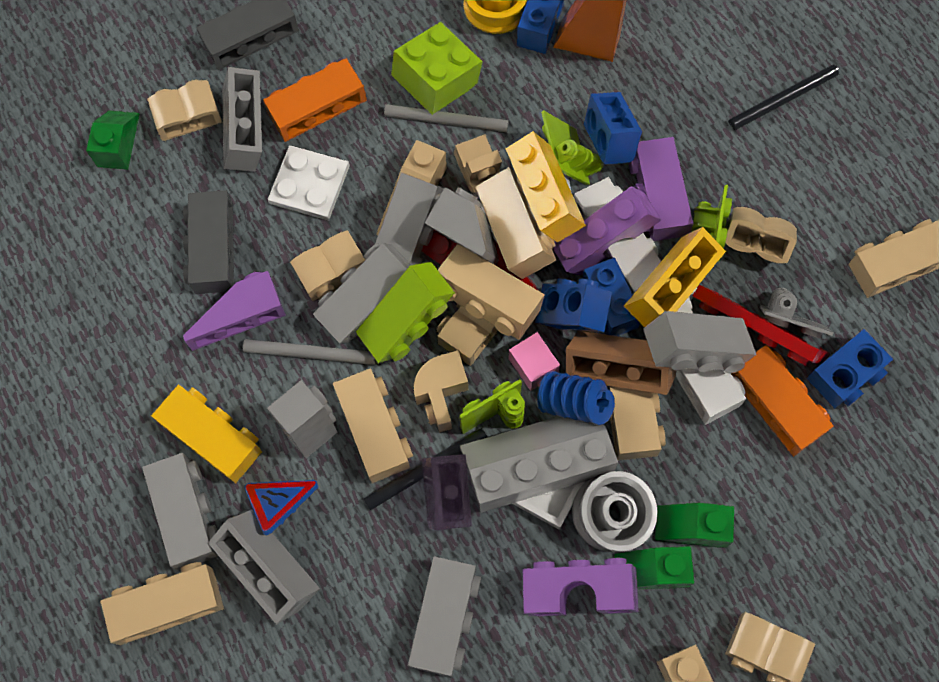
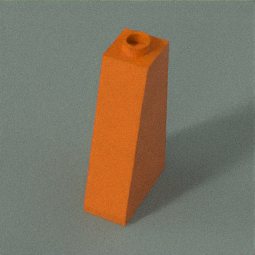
(592, 28)

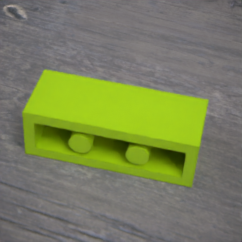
(405, 312)

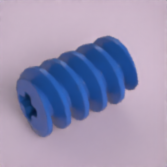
(575, 397)

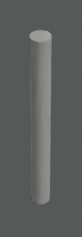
(446, 118)
(308, 352)

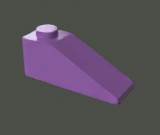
(239, 309)

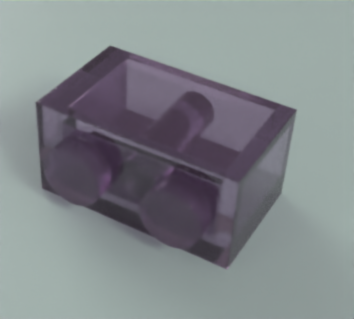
(446, 492)

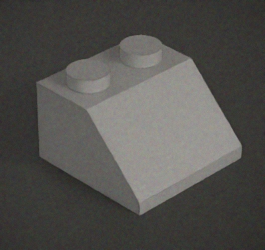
(462, 221)

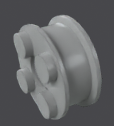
(636, 505)

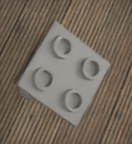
(781, 312)

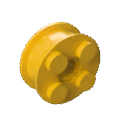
(494, 15)

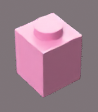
(533, 360)

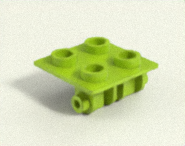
(572, 157)
(713, 218)
(505, 402)

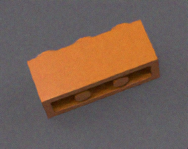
(315, 99)
(783, 401)

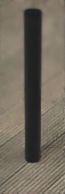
(783, 97)
(416, 474)

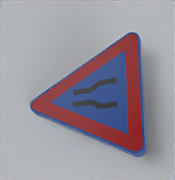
(277, 500)

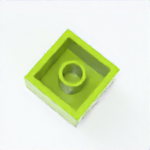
(436, 67)

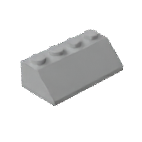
(537, 460)

